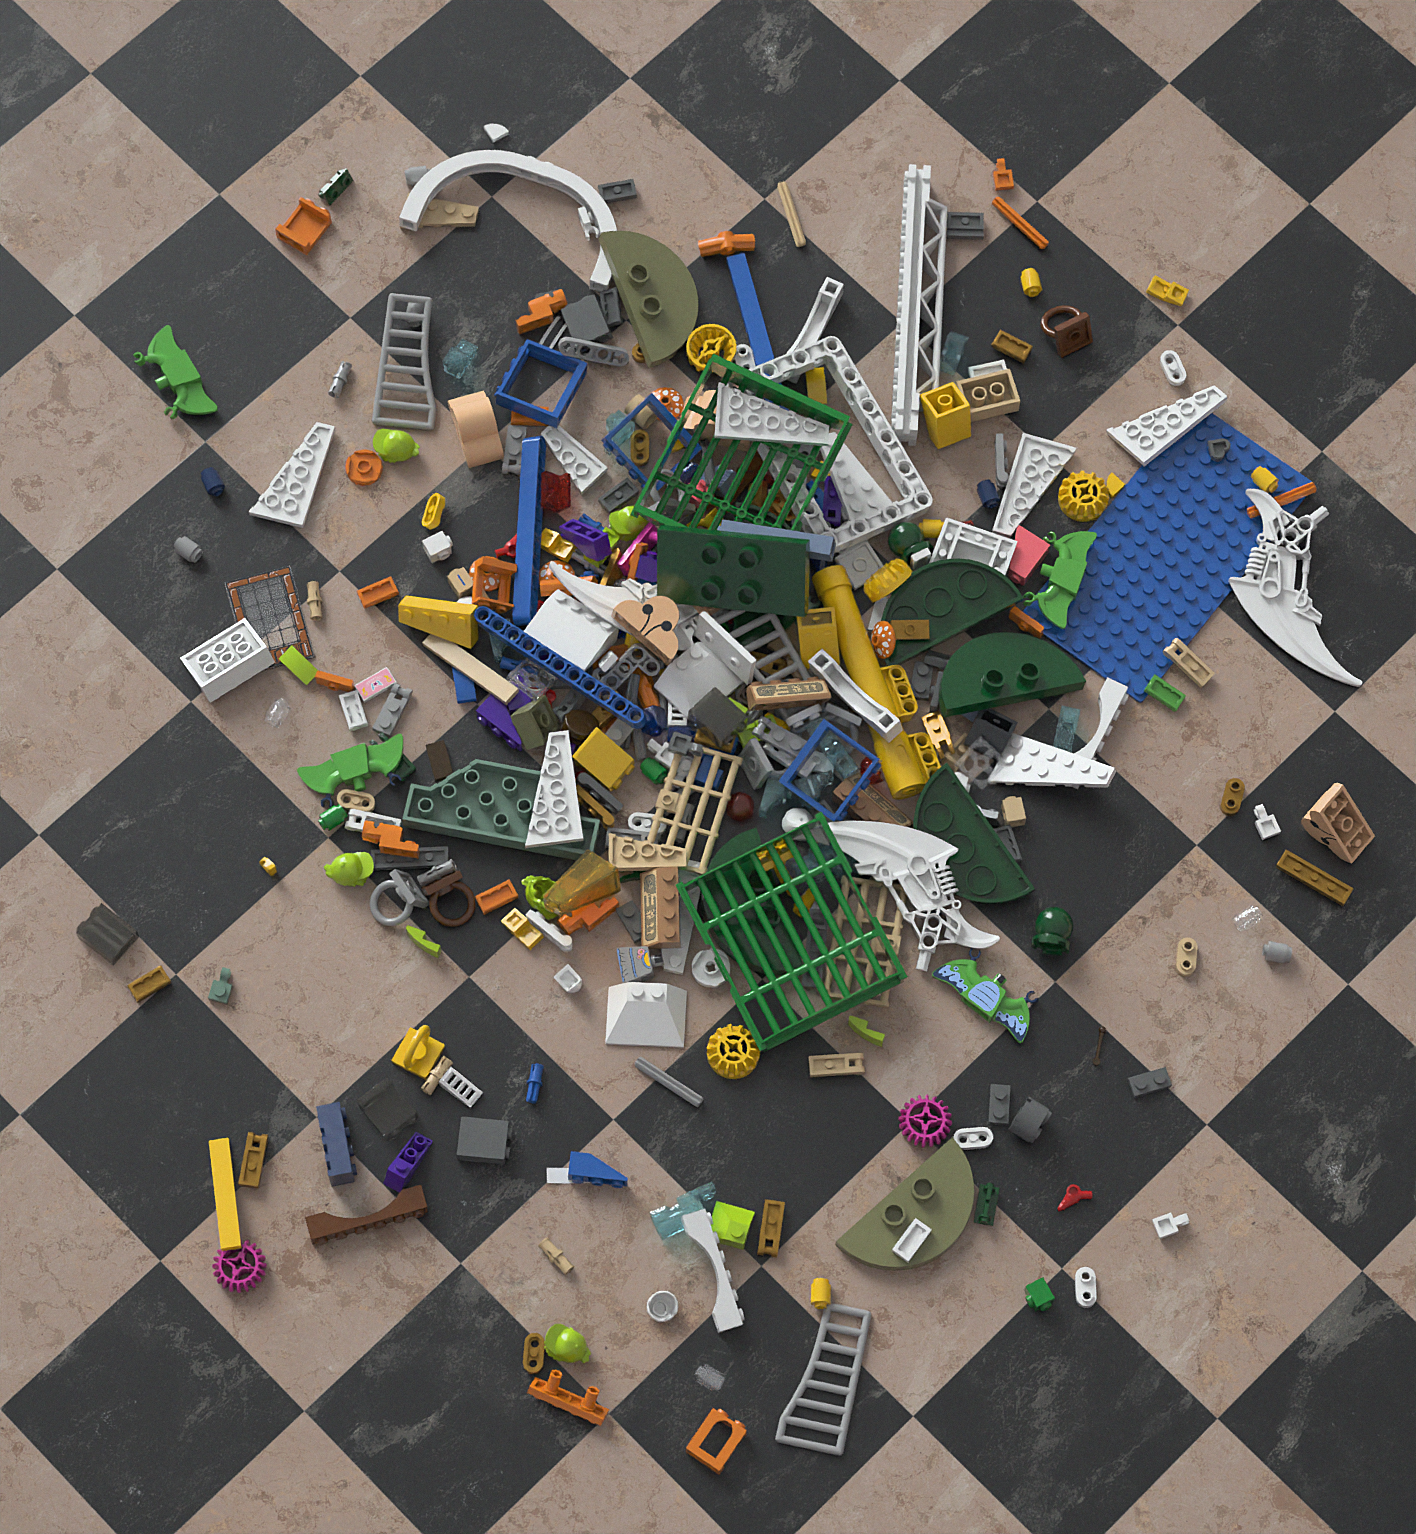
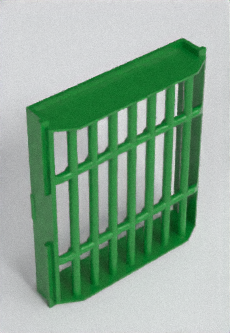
(762, 388)
(831, 1009)

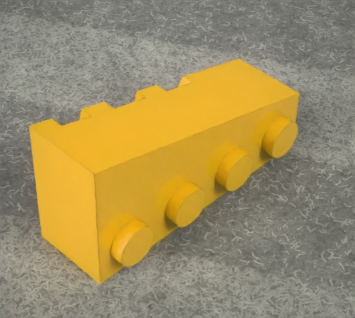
(441, 618)

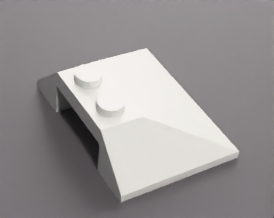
(972, 543)
(694, 676)
(646, 1015)

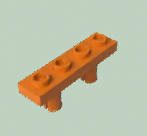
(576, 1405)

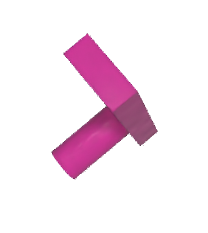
(648, 536)

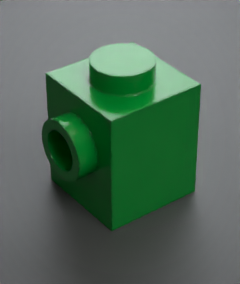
(1039, 1295)

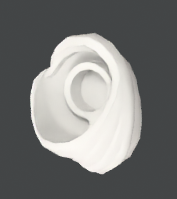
(795, 818)

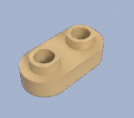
(357, 799)
(1186, 956)

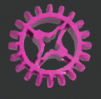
(932, 1121)
(237, 1273)

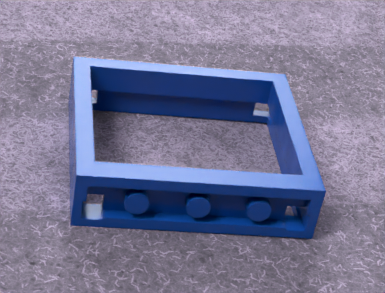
(551, 357)
(668, 420)
(805, 754)

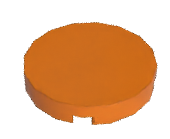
(364, 467)

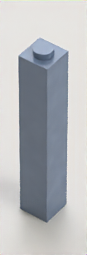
(821, 546)

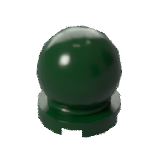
(907, 540)
(1053, 931)

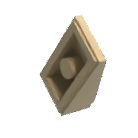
(959, 749)

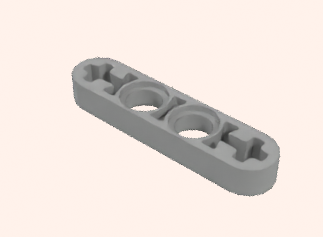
(592, 355)

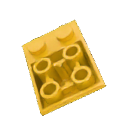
(818, 632)

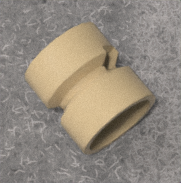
(645, 417)

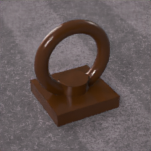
(1070, 334)
(443, 886)

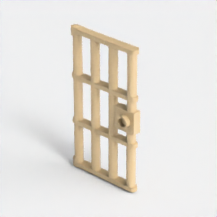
(676, 804)
(894, 939)

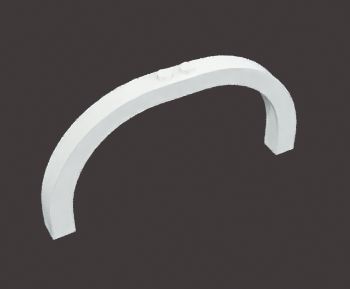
(521, 166)

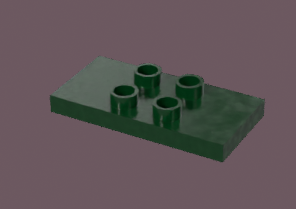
(733, 570)

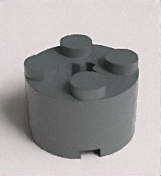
(1029, 1119)

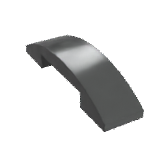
(811, 947)

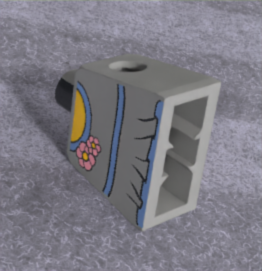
(637, 963)

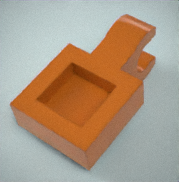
(1002, 178)

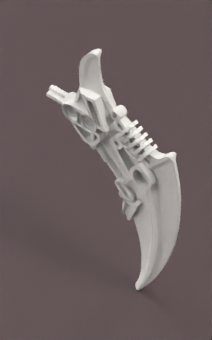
(1271, 598)
(604, 599)
(910, 857)

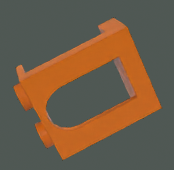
(498, 567)
(716, 1464)

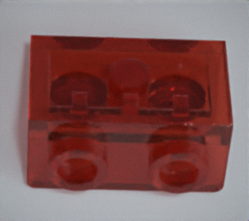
(555, 491)

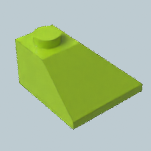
(731, 1224)

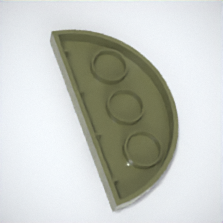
(654, 292)
(935, 1194)

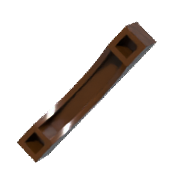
(326, 1226)

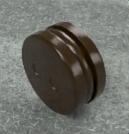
(579, 725)

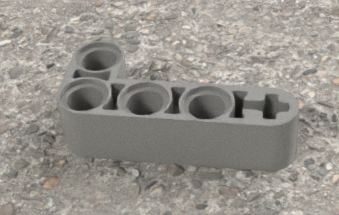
(634, 662)

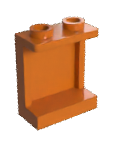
(304, 226)

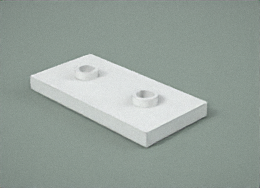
(725, 647)

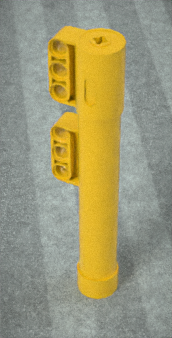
(903, 756)

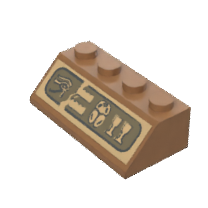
(787, 694)
(871, 804)
(660, 908)

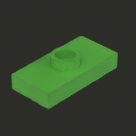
(1164, 693)

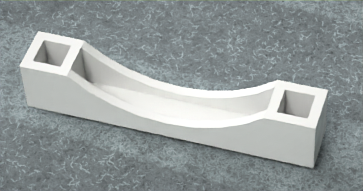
(819, 317)
(838, 681)
(1109, 701)
(698, 1229)

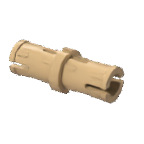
(314, 601)
(435, 1075)
(556, 1256)

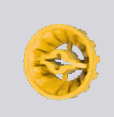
(710, 338)
(1082, 508)
(887, 579)
(732, 1064)

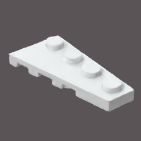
(574, 458)

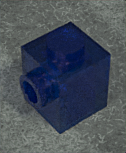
(655, 721)

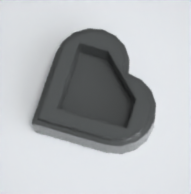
(1218, 449)

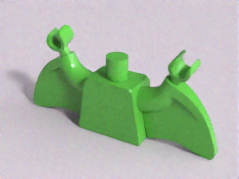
(178, 374)
(1064, 576)

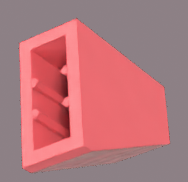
(1027, 555)

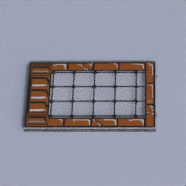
(273, 611)

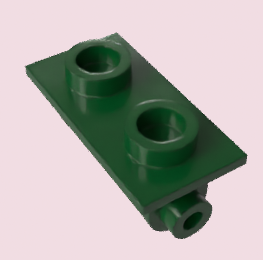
(338, 185)
(986, 1204)

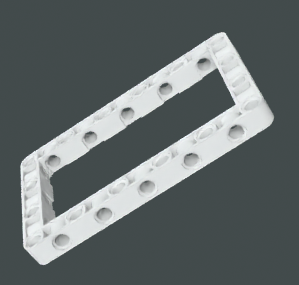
(875, 427)

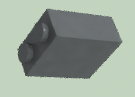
(587, 321)
(484, 1140)

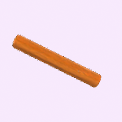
(1019, 222)
(1287, 497)

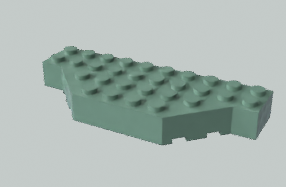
(489, 806)

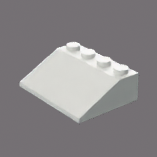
(572, 630)
(227, 660)

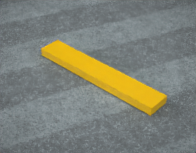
(225, 1194)

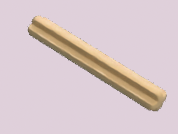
(791, 214)

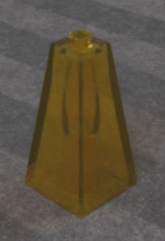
(583, 884)

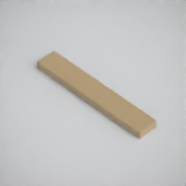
(471, 668)

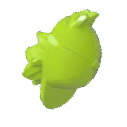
(394, 445)
(625, 524)
(350, 869)
(534, 892)
(566, 1344)

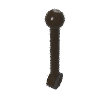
(1096, 1061)

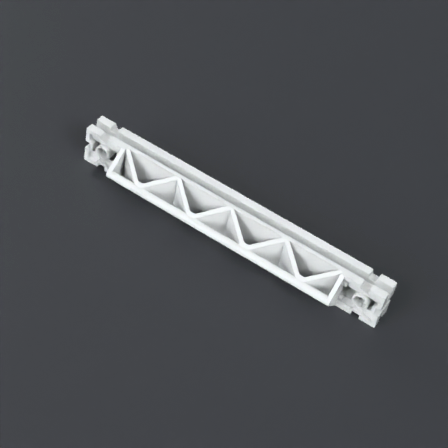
(913, 304)

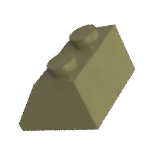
(535, 722)

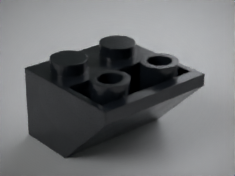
(994, 729)

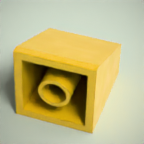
(946, 415)
(603, 760)

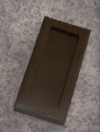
(439, 760)

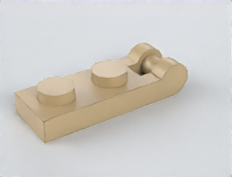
(1188, 662)
(836, 1064)

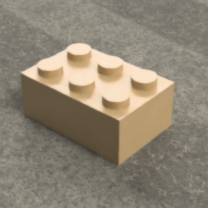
(990, 394)

